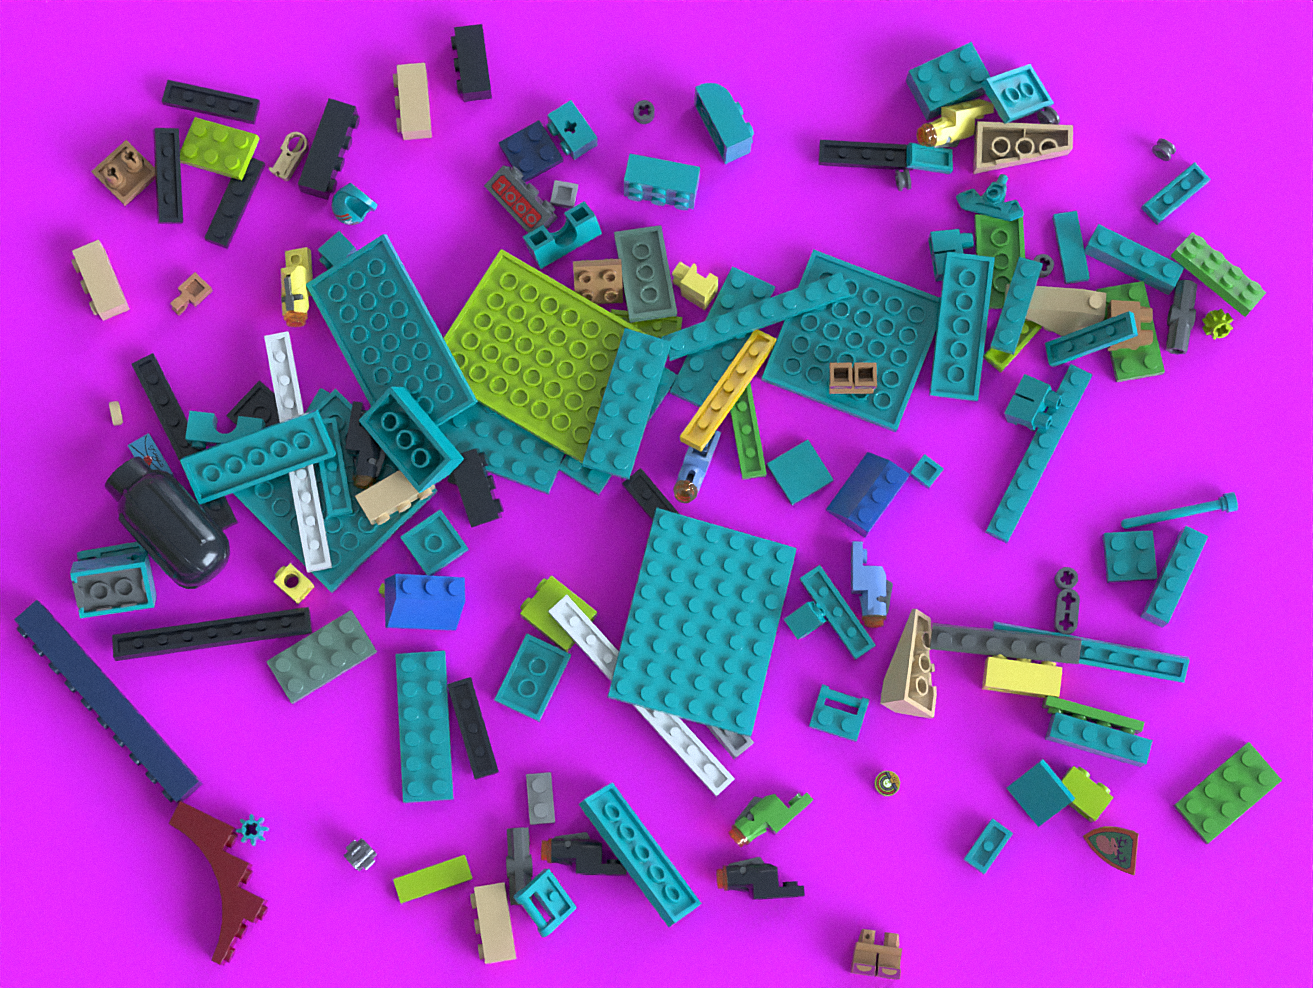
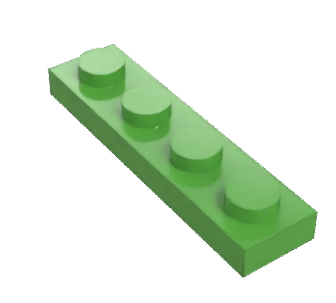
(747, 436)
(1092, 714)

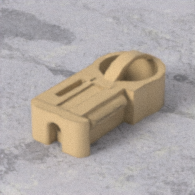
(288, 160)

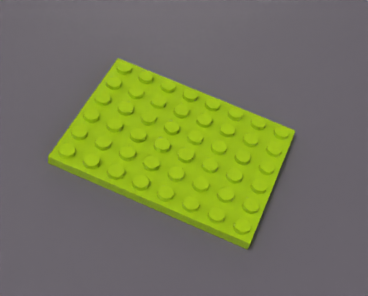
(536, 352)

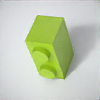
(1089, 797)

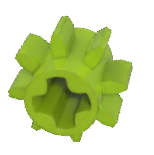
(1217, 324)

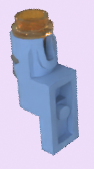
(694, 470)
(873, 586)

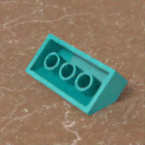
(410, 438)

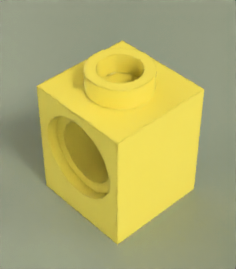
(300, 591)

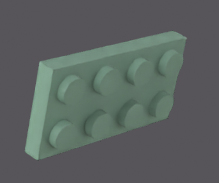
(645, 274)
(321, 657)

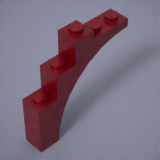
(231, 872)

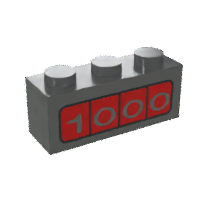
(521, 199)

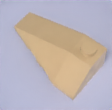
(1065, 308)
(908, 679)

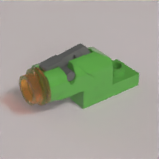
(766, 813)

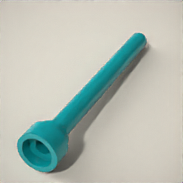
(1227, 503)

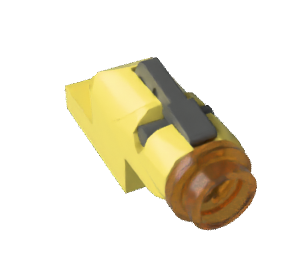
(955, 124)
(294, 289)

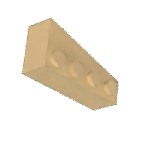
(1015, 144)

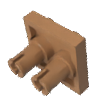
(125, 173)
(599, 280)

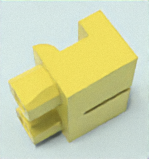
(694, 286)

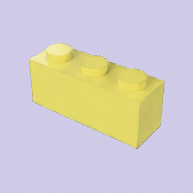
(1022, 677)

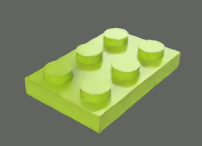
(218, 148)

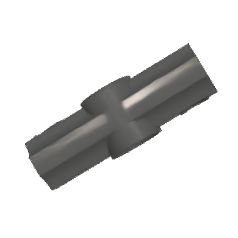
(1181, 317)
(518, 861)

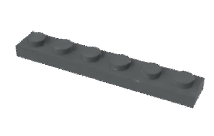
(1005, 642)

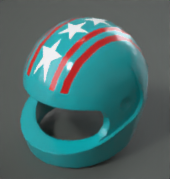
(351, 205)

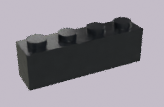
(328, 149)

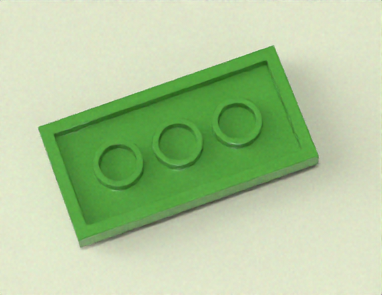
(1005, 243)
(1218, 274)
(1145, 360)
(1227, 793)

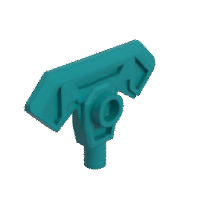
(991, 202)

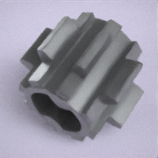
(360, 854)

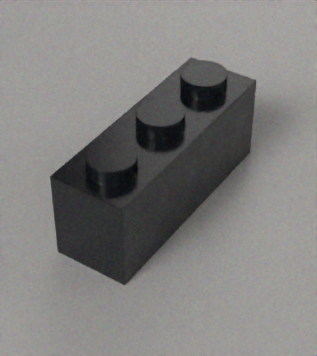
(471, 63)
(477, 488)

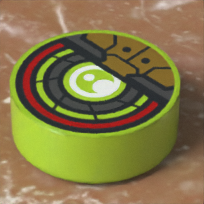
(887, 783)

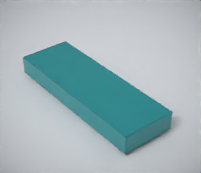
(1175, 193)
(1070, 247)

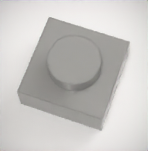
(564, 194)

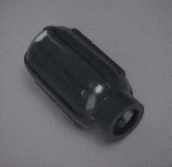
(168, 523)

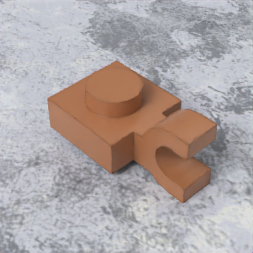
(192, 291)

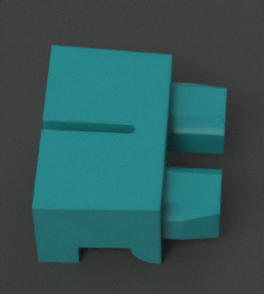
(946, 241)
(1030, 402)

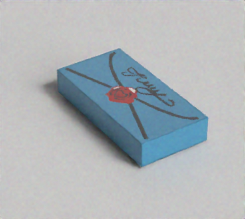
(148, 450)

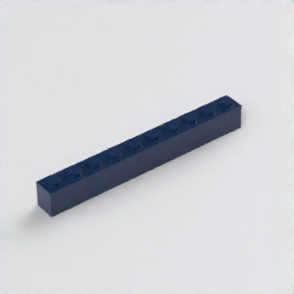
(108, 702)

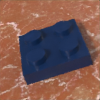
(531, 151)

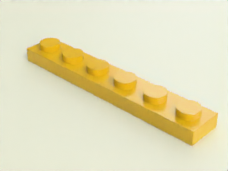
(728, 390)

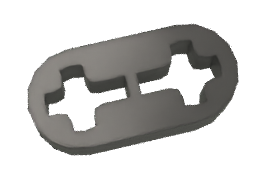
(1072, 611)

